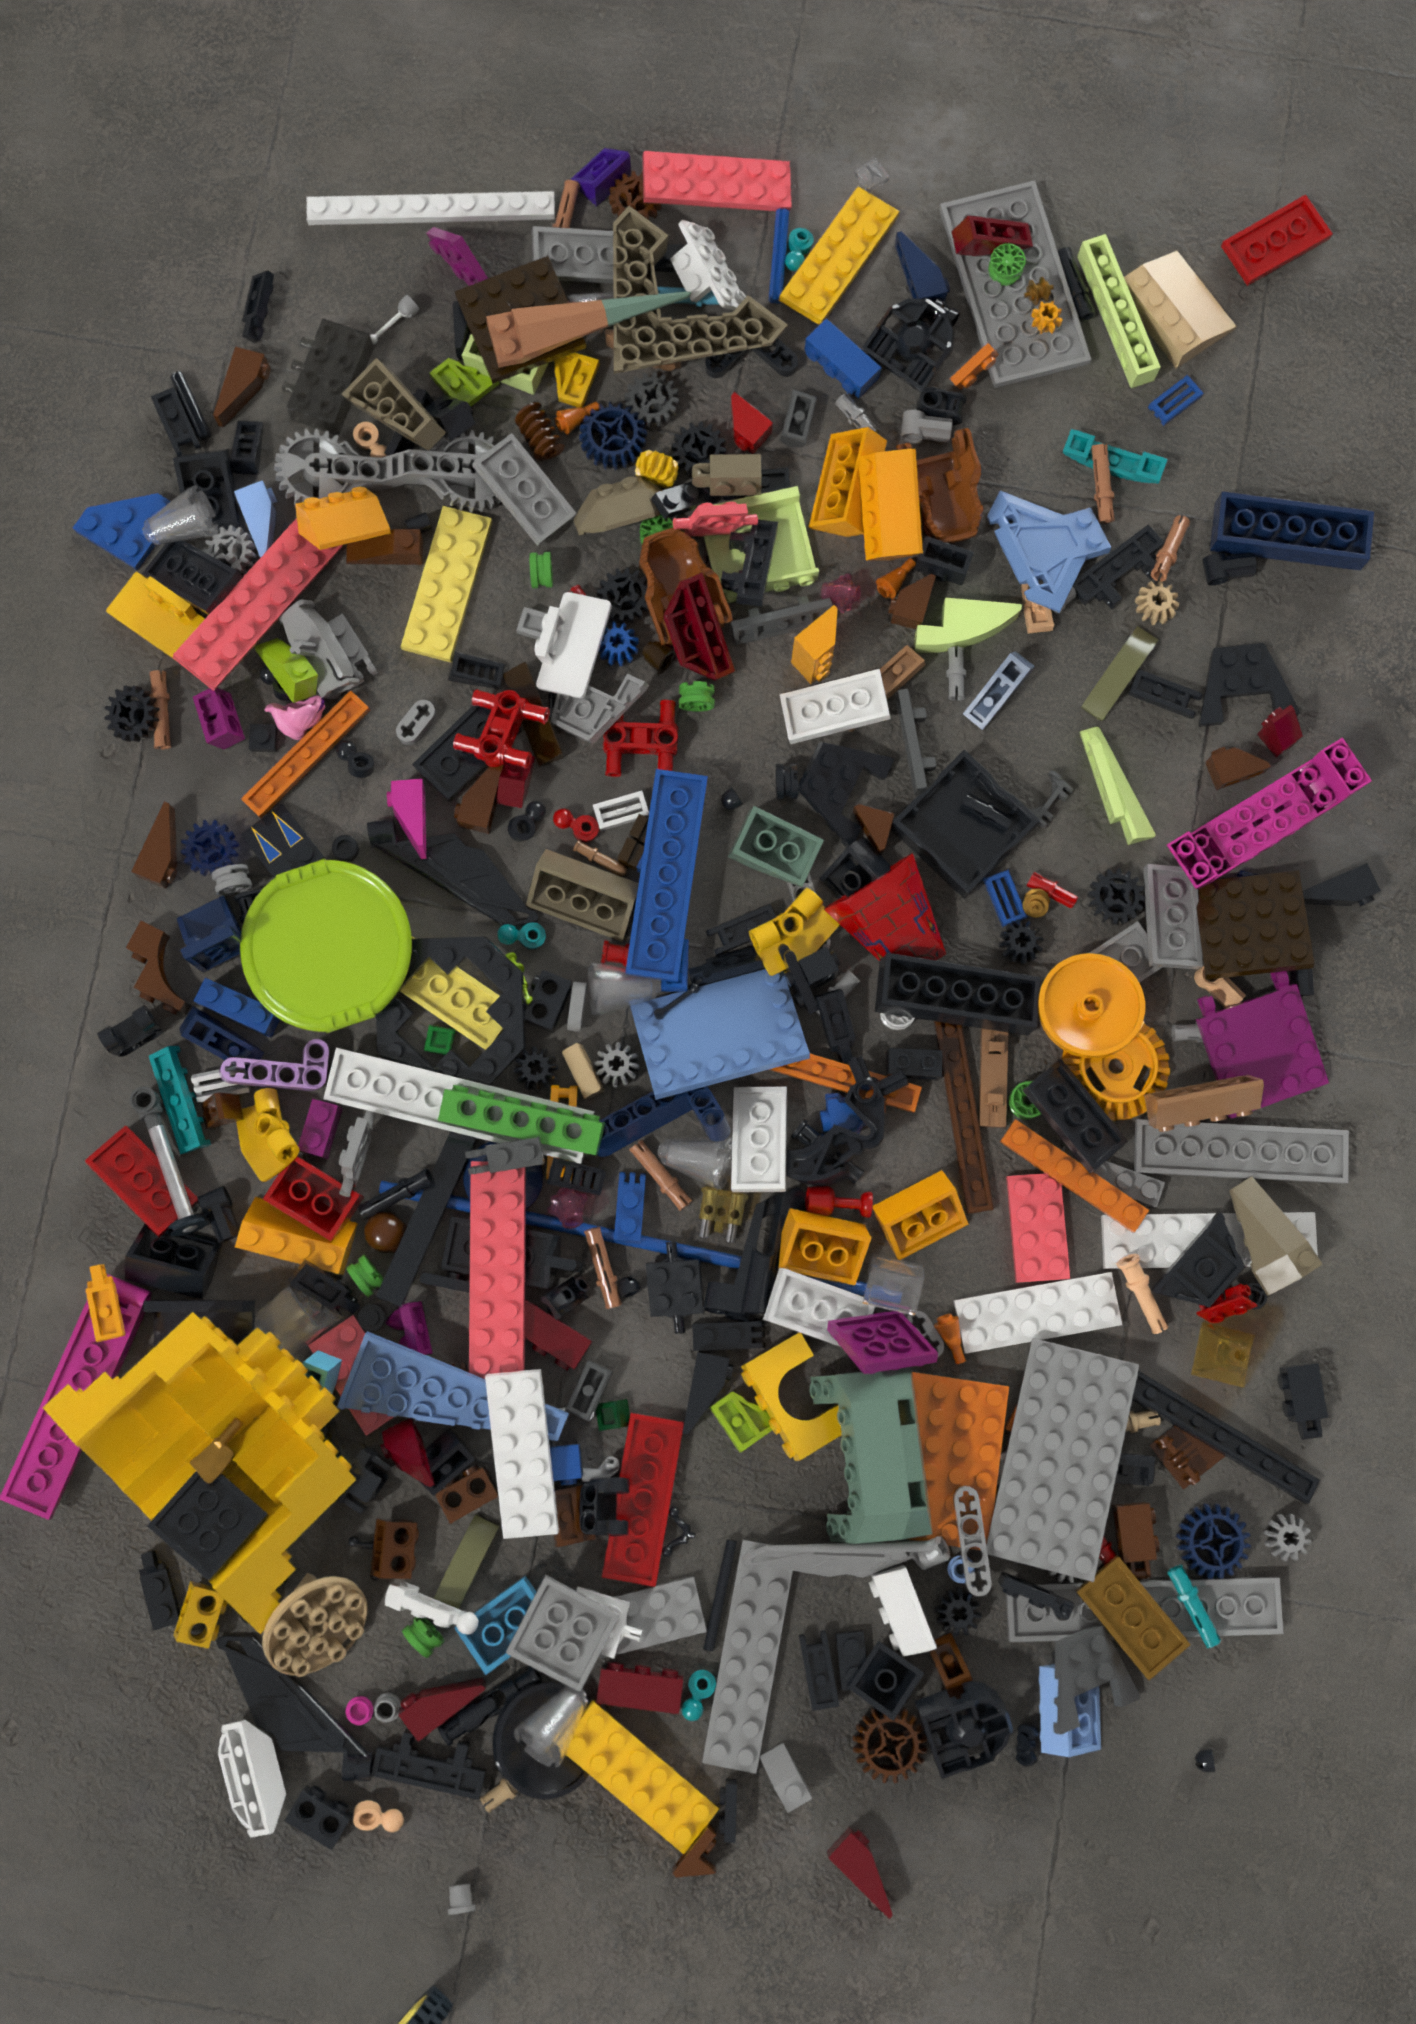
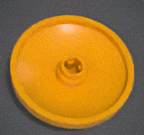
(1091, 1005)

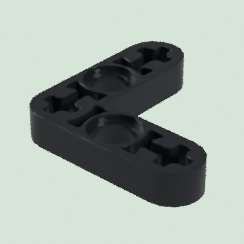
(786, 355)

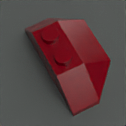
(696, 630)

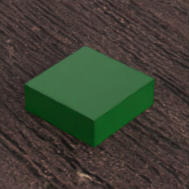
(439, 1040)

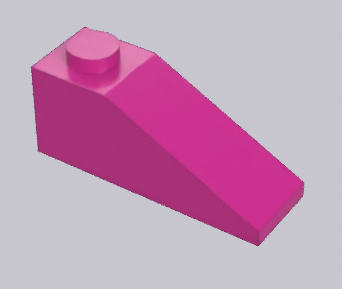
(409, 808)

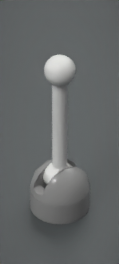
(407, 309)

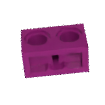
(218, 718)

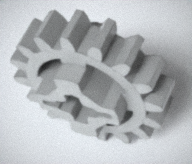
(232, 548)

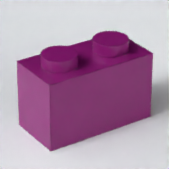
(320, 1129)

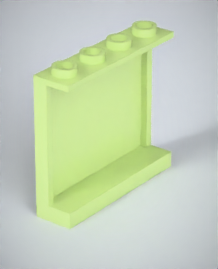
(792, 554)

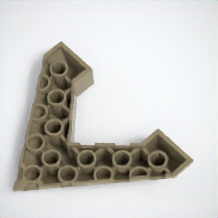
(658, 341)

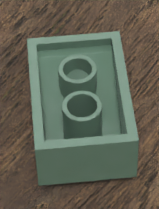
(775, 847)

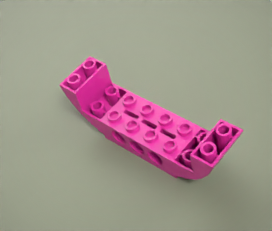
(1269, 815)

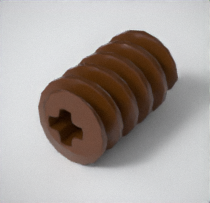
(538, 433)

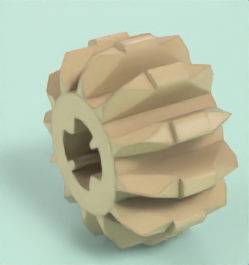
(1160, 594)

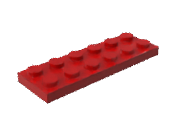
(651, 1466)

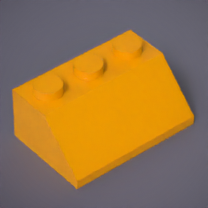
(341, 518)
(815, 647)
(920, 1215)
(823, 1246)

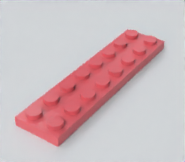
(252, 607)
(497, 1271)

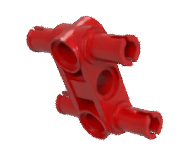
(501, 728)
(642, 739)

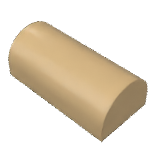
(583, 1071)

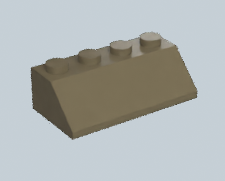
(583, 895)

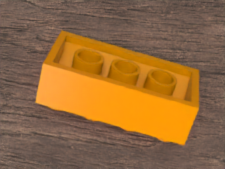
(838, 495)
(890, 505)
(280, 1236)

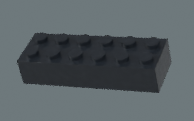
(957, 994)

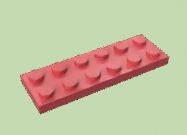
(716, 181)

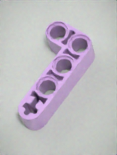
(273, 1069)

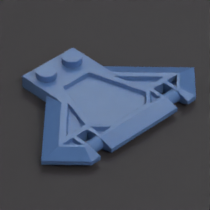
(1046, 546)

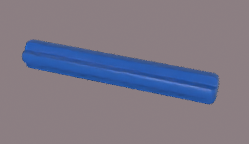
(778, 255)

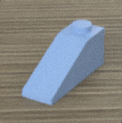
(259, 513)

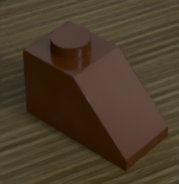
(912, 603)
(1234, 766)
(950, 1665)

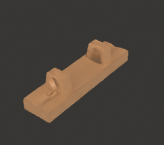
(993, 1079)

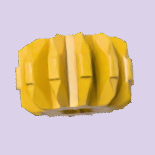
(657, 468)

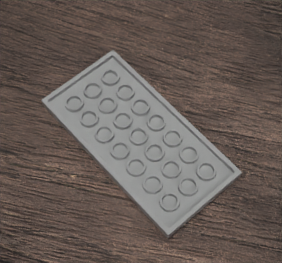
(1002, 311)
(1062, 1459)

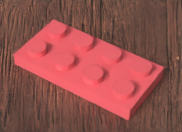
(1037, 1228)
(344, 1344)

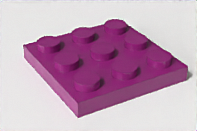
(882, 1342)

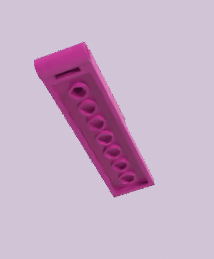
(47, 1452)

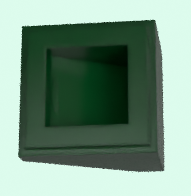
(613, 1415)

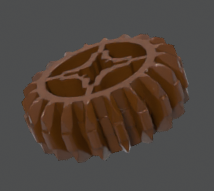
(900, 1766)

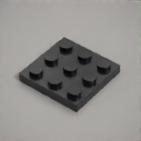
(208, 1523)

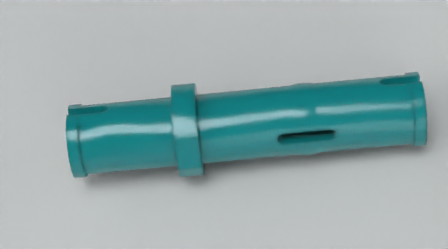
(1188, 1595)

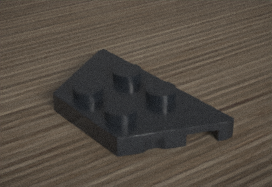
(1203, 1267)

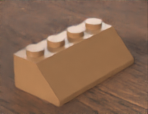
(1204, 1101)

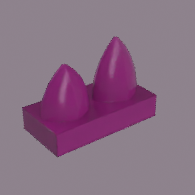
(413, 1322)

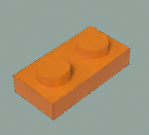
(981, 360)

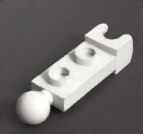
(422, 1606)

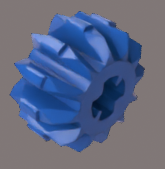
(623, 650)

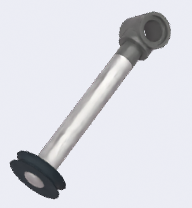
(187, 1220)

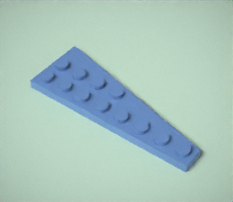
(413, 1385)

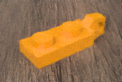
(104, 1305)

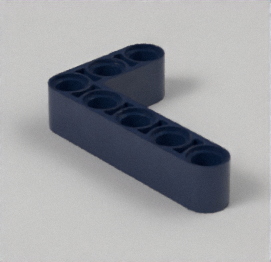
(650, 1114)

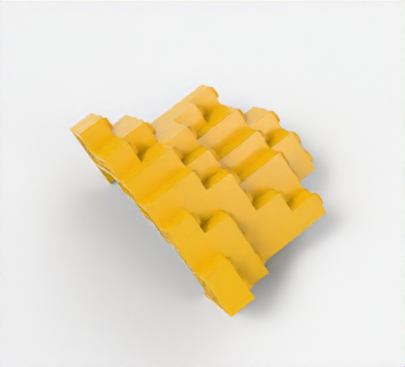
(180, 1401)

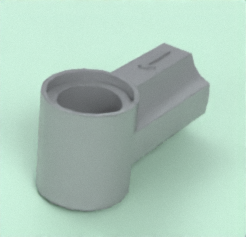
(919, 427)

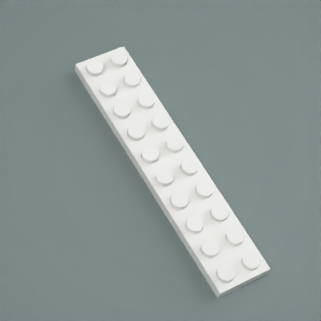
(418, 1095)

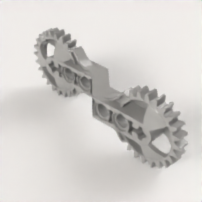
(386, 471)

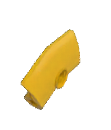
(809, 931)
(265, 1136)

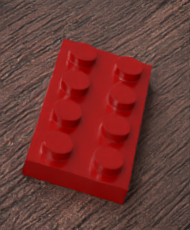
(1276, 240)
(136, 1179)

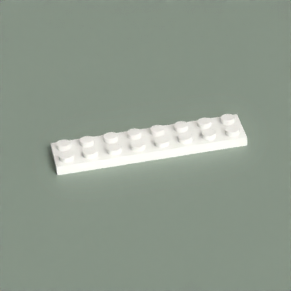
(1165, 1236)

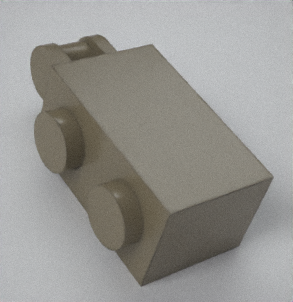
(729, 474)

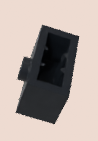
(944, 561)

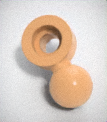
(364, 428)
(368, 1816)

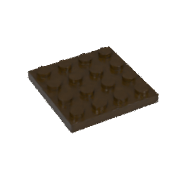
(518, 288)
(1254, 925)

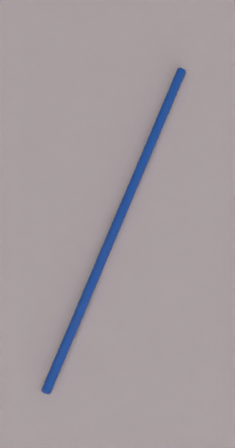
(647, 1243)

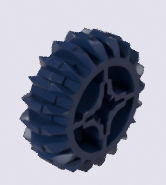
(598, 423)
(1216, 1551)

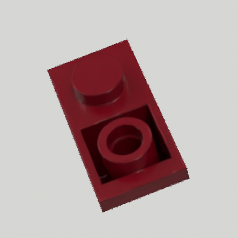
(1280, 730)
(514, 784)

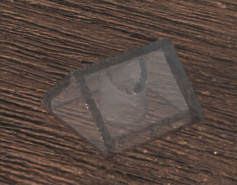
(894, 1284)

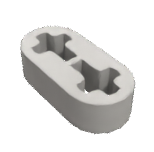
(420, 726)
(577, 1006)
(929, 1330)

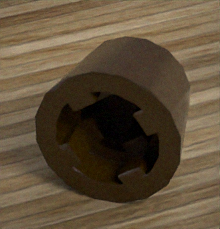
(658, 656)

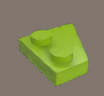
(461, 381)
(741, 1420)

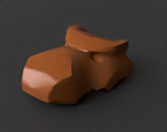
(950, 490)
(666, 561)

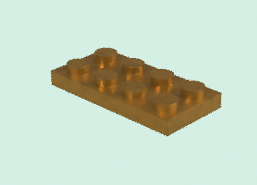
(1133, 1618)

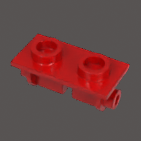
(1236, 1303)

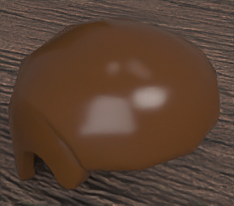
(384, 1232)

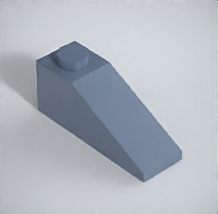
(999, 689)

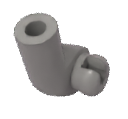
(607, 1469)

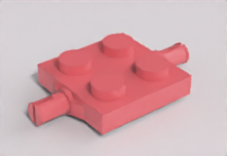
(715, 519)

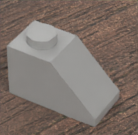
(785, 1777)

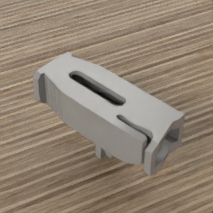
(315, 640)

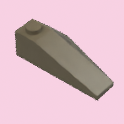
(1274, 1243)

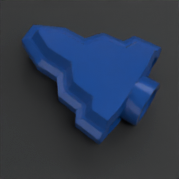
(840, 1114)

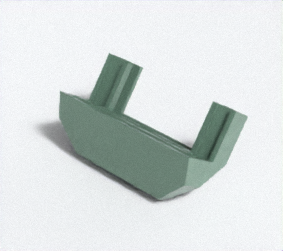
(881, 1456)

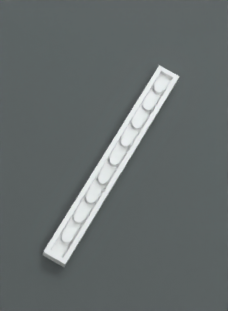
(430, 208)

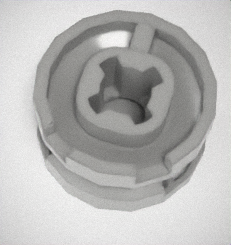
(231, 879)

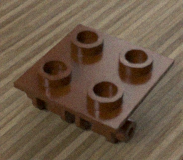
(1184, 1456)

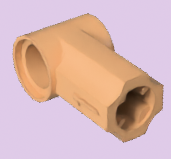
(1221, 989)

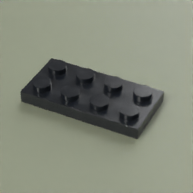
(193, 575)
(449, 768)
(1075, 1115)

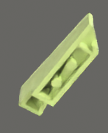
(1114, 788)

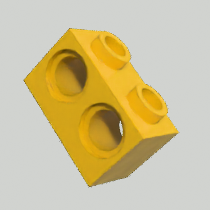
(192, 1614)

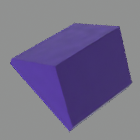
(601, 172)

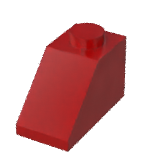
(749, 425)

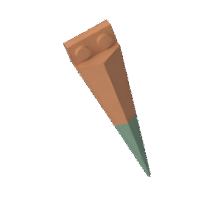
(536, 330)

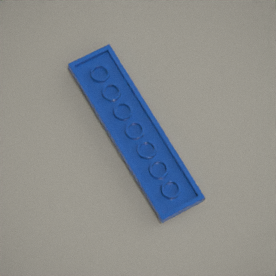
(666, 875)

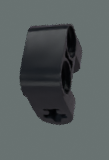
(130, 1033)
(599, 1504)

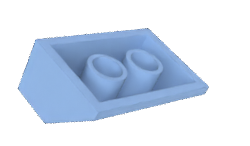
(1079, 1740)

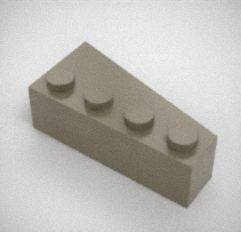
(390, 402)

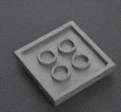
(562, 1633)

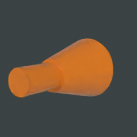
(569, 419)
(891, 582)
(949, 1330)

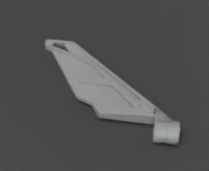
(849, 1558)

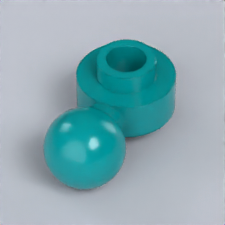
(798, 248)
(509, 934)
(692, 1708)

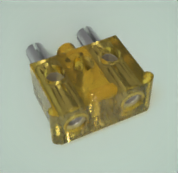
(719, 1199)

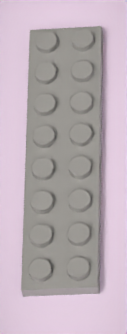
(1243, 1152)
(747, 1664)

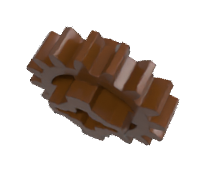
(627, 192)

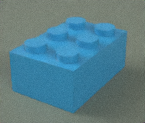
(498, 1624)

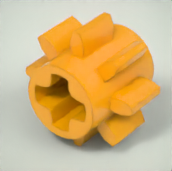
(1046, 317)

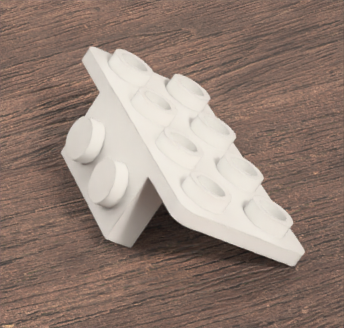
(704, 269)
(571, 643)

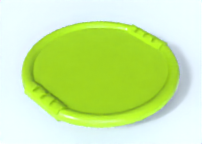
(325, 945)

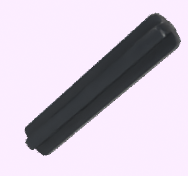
(190, 405)

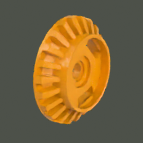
(1119, 1098)

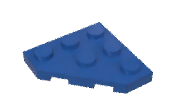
(119, 527)

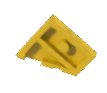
(575, 377)

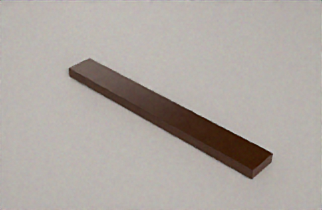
(964, 1118)

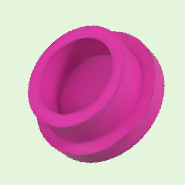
(359, 1710)

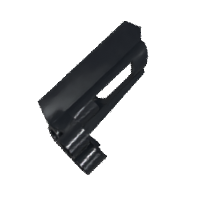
(756, 1270)

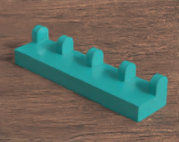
(178, 1100)

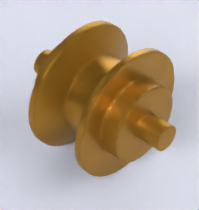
(1038, 291)
(1036, 903)

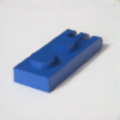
(629, 1209)

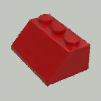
(312, 1198)

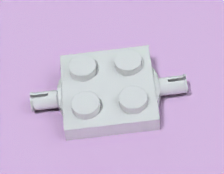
(620, 1628)

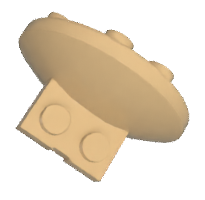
(313, 1624)

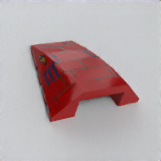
(892, 915)

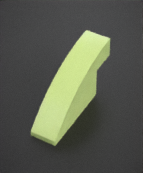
(965, 624)

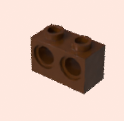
(470, 1499)
(386, 1549)

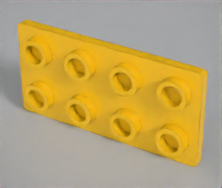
(155, 613)

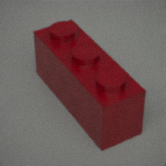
(554, 1337)
(640, 1688)

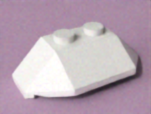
(251, 1776)

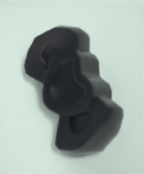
(1026, 1744)

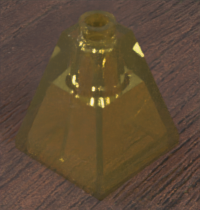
(1223, 1354)

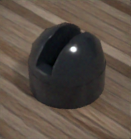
(730, 799)
(628, 1286)
(1205, 1760)

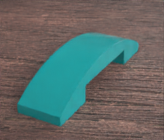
(1122, 463)

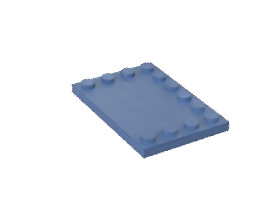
(720, 1033)

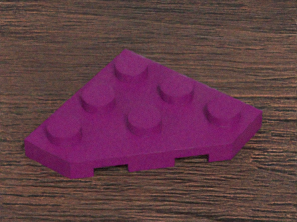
(457, 255)

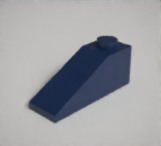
(921, 273)
(217, 1037)

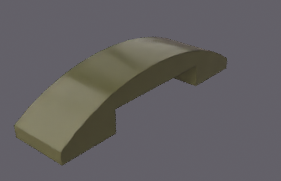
(1119, 673)
(466, 1562)

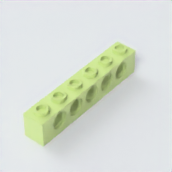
(1118, 311)

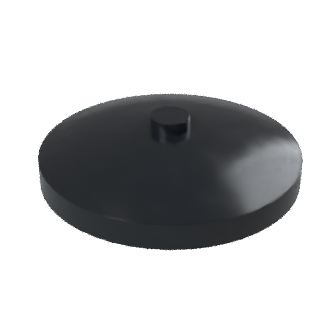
(515, 1764)

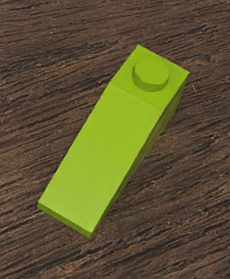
(289, 669)

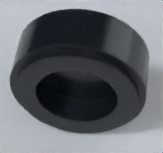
(345, 848)

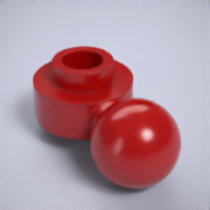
(564, 819)

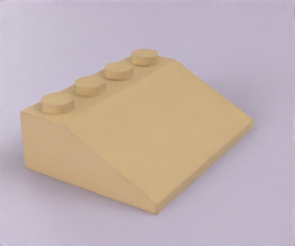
(1177, 308)

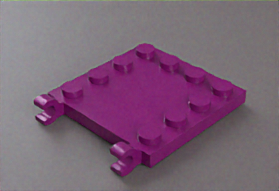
(1264, 1040)

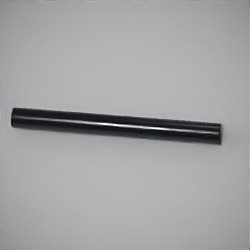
(720, 1594)

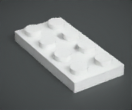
(835, 706)
(759, 1139)
(809, 1305)

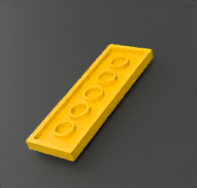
(839, 256)
(640, 1778)

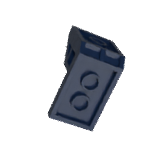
(210, 935)

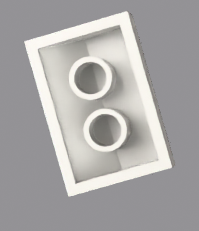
(902, 1611)

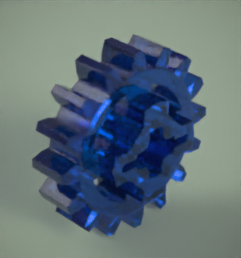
(211, 836)

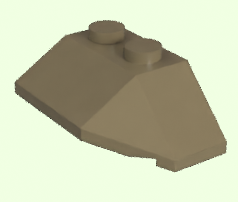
(617, 505)

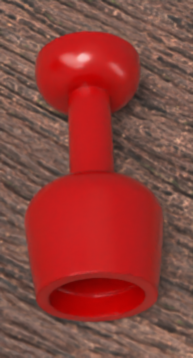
(822, 1201)

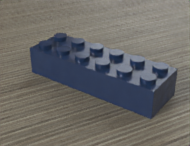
(1292, 531)

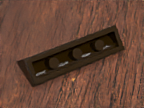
(540, 735)

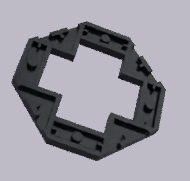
(506, 1010)

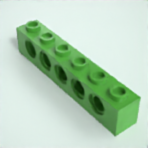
(453, 1112)

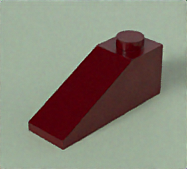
(982, 235)
(407, 1450)
(435, 1705)
(856, 1862)

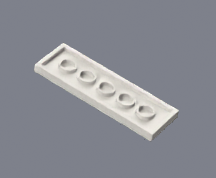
(1037, 1312)
(522, 1453)

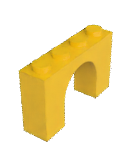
(764, 1375)

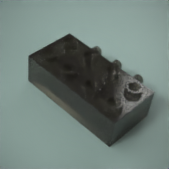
(330, 367)

